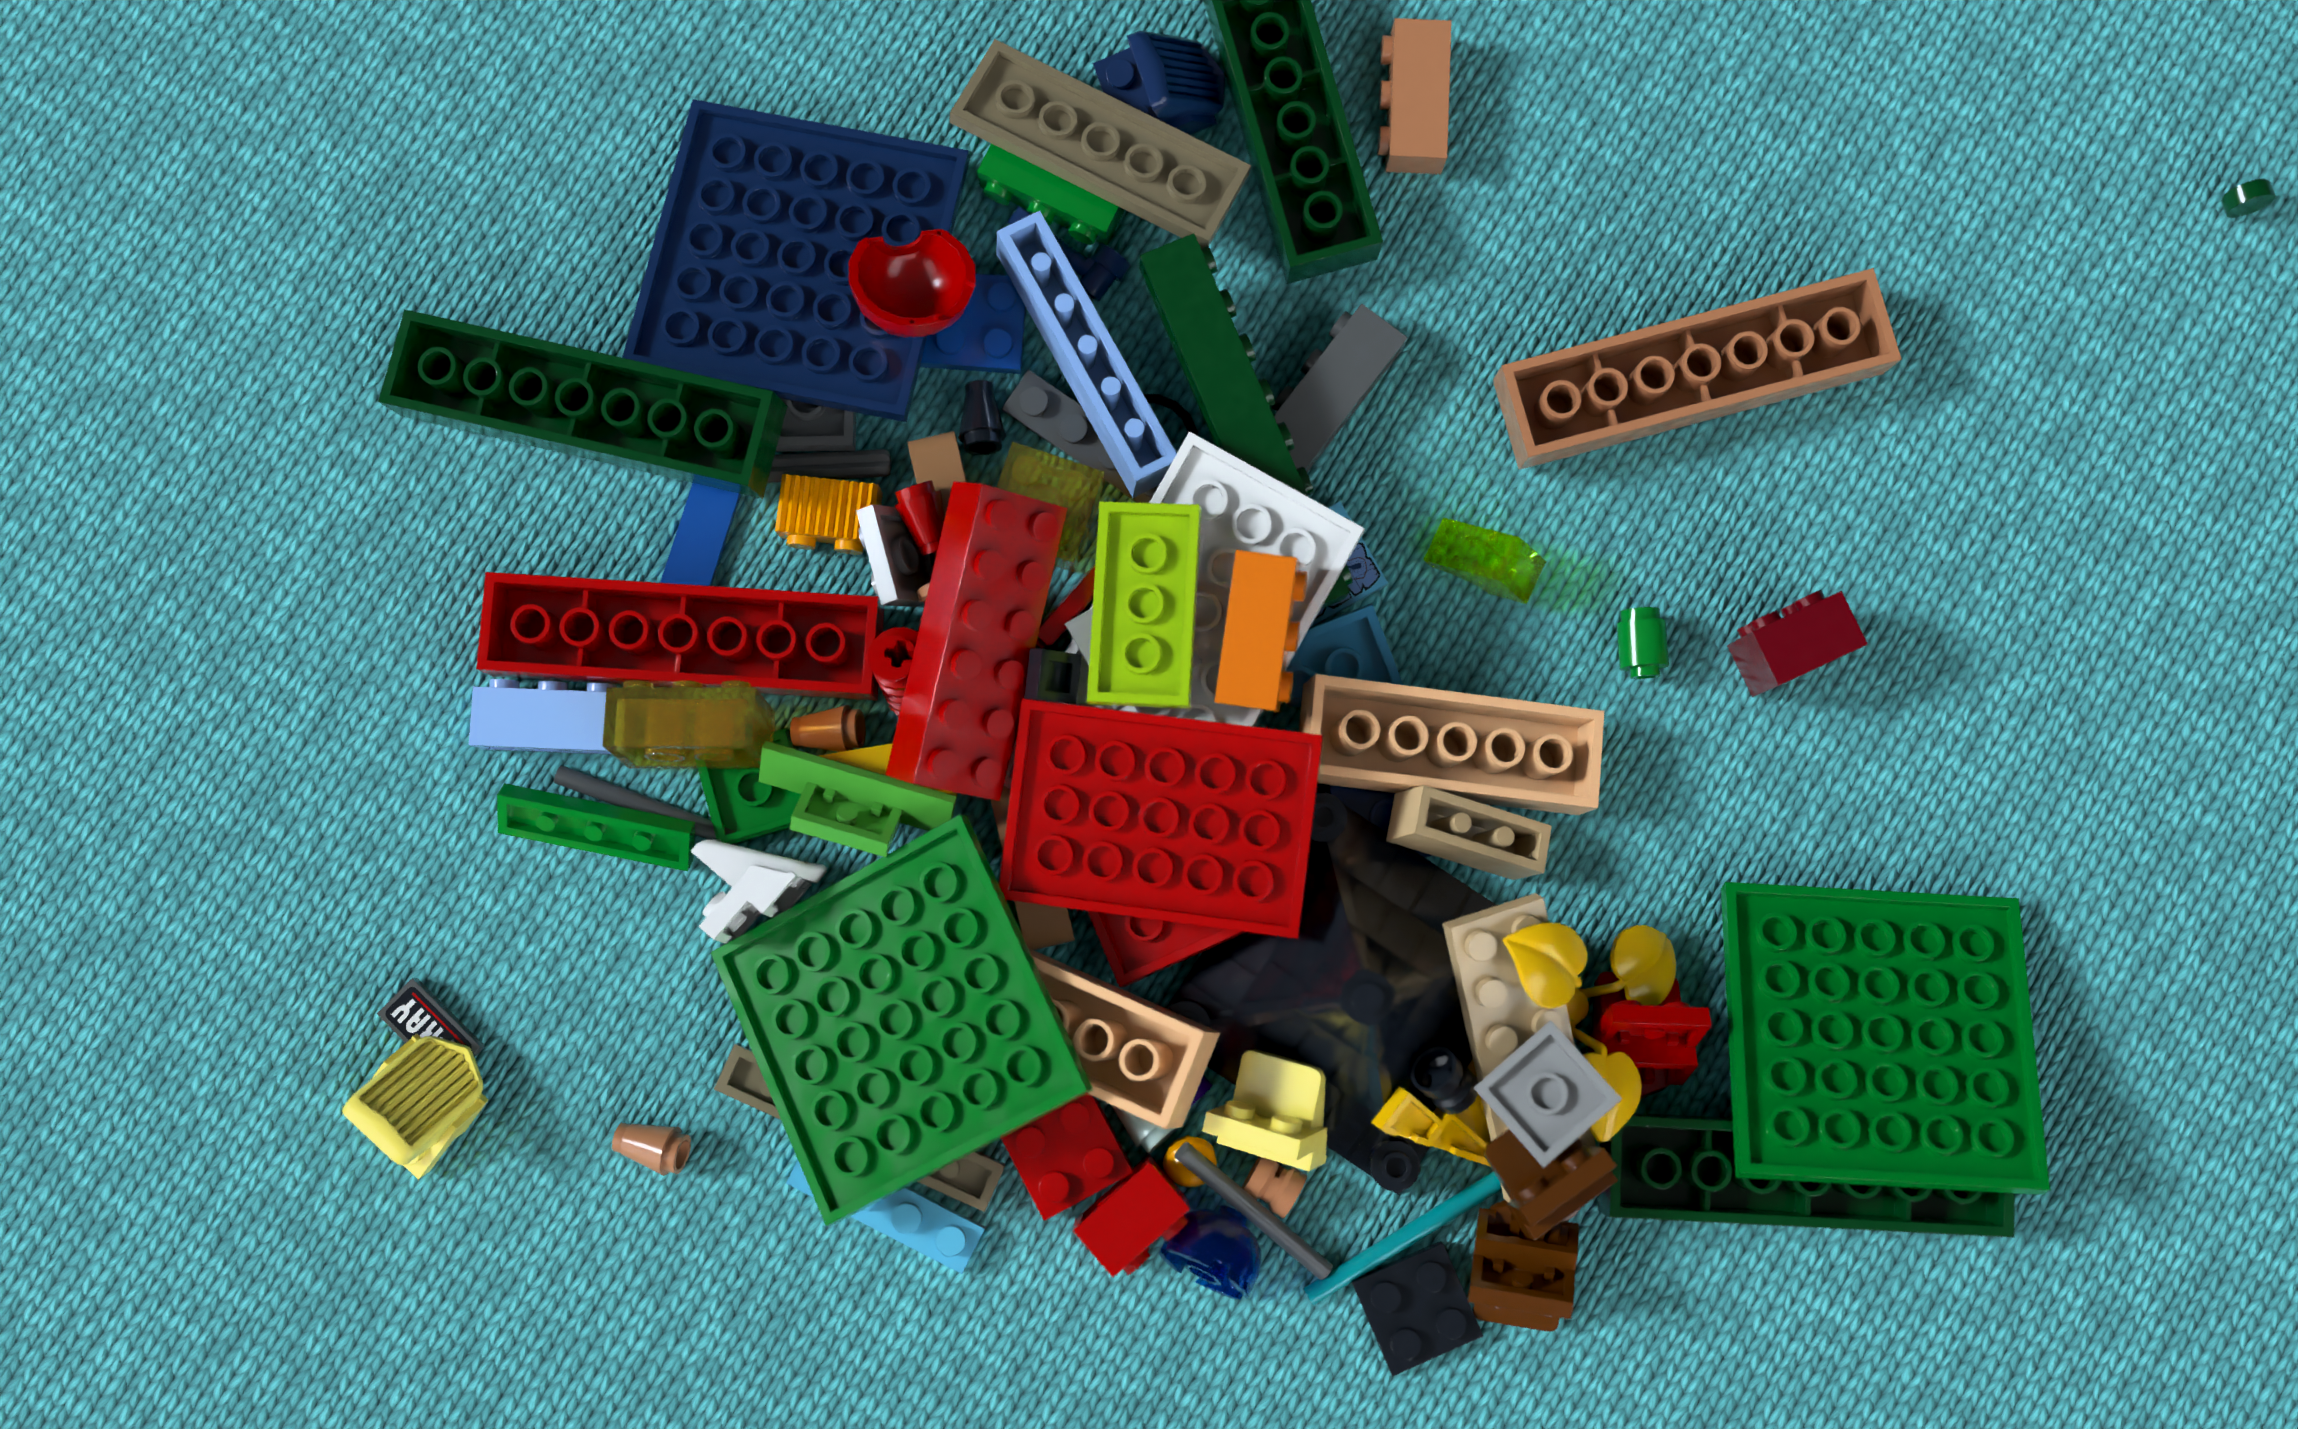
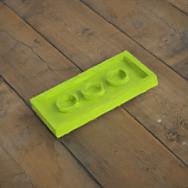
(1144, 604)

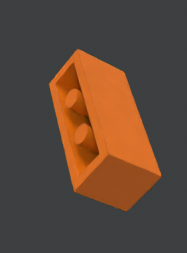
(1260, 631)

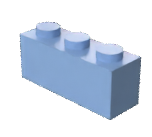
(538, 718)

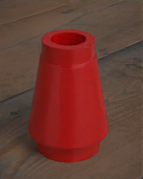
(922, 514)

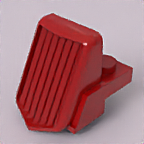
(1655, 1037)

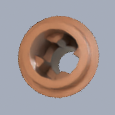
(830, 729)
(653, 1146)

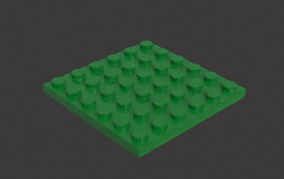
(899, 1021)
(1881, 1039)

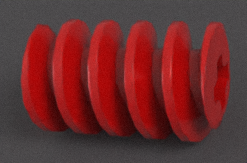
(890, 662)

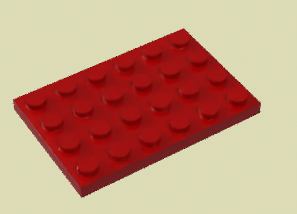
(1160, 817)

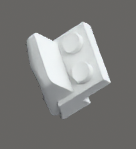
(758, 884)

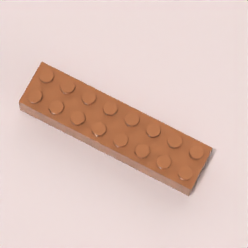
(1696, 368)

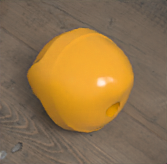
(1176, 1170)

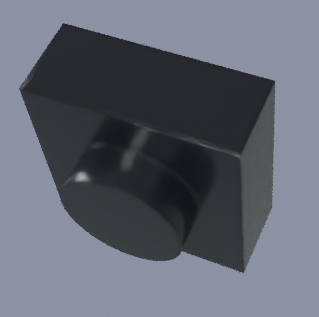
(1053, 676)

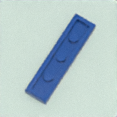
(701, 536)

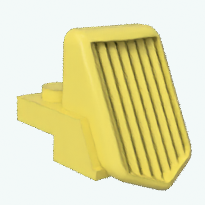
(419, 1101)
(1274, 1111)

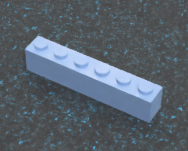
(1085, 353)

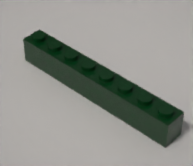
(1220, 367)

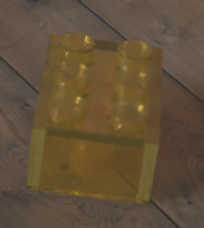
(687, 725)

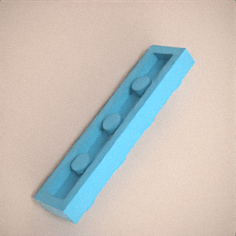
(916, 1223)

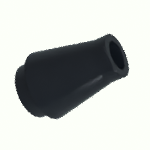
(981, 421)

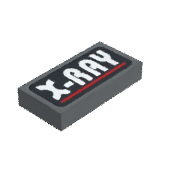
(422, 1013)

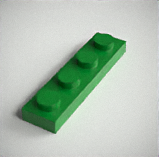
(595, 827)

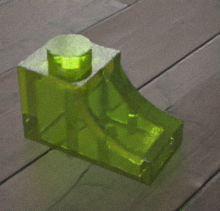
(1486, 558)

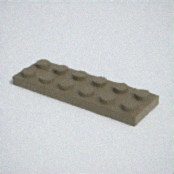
(1099, 143)

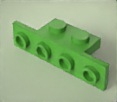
(851, 802)

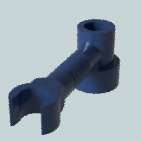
(1097, 271)

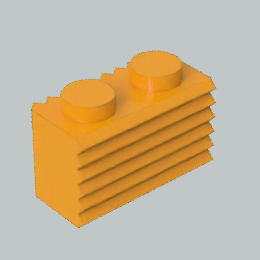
(823, 512)

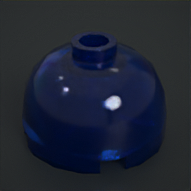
(1217, 1251)

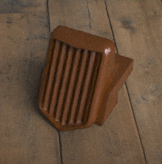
(1551, 1193)
(1519, 1277)

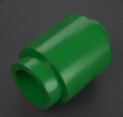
(1642, 642)

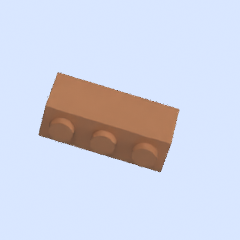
(1415, 96)

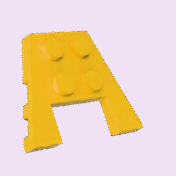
(1459, 1133)

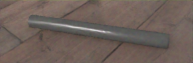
(628, 799)
(1253, 1210)

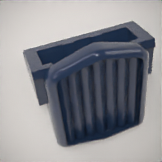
(1166, 79)

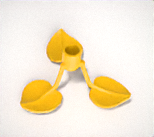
(1548, 966)

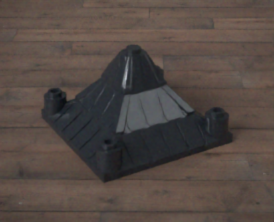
(1355, 989)

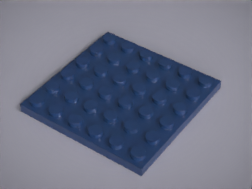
(759, 251)

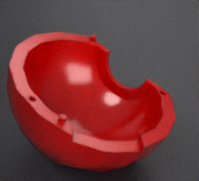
(912, 286)

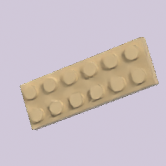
(1491, 996)

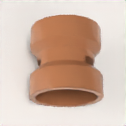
(1274, 1185)

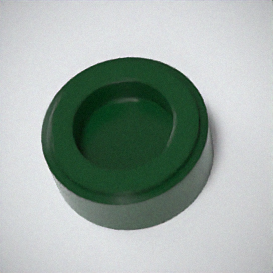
(2248, 198)

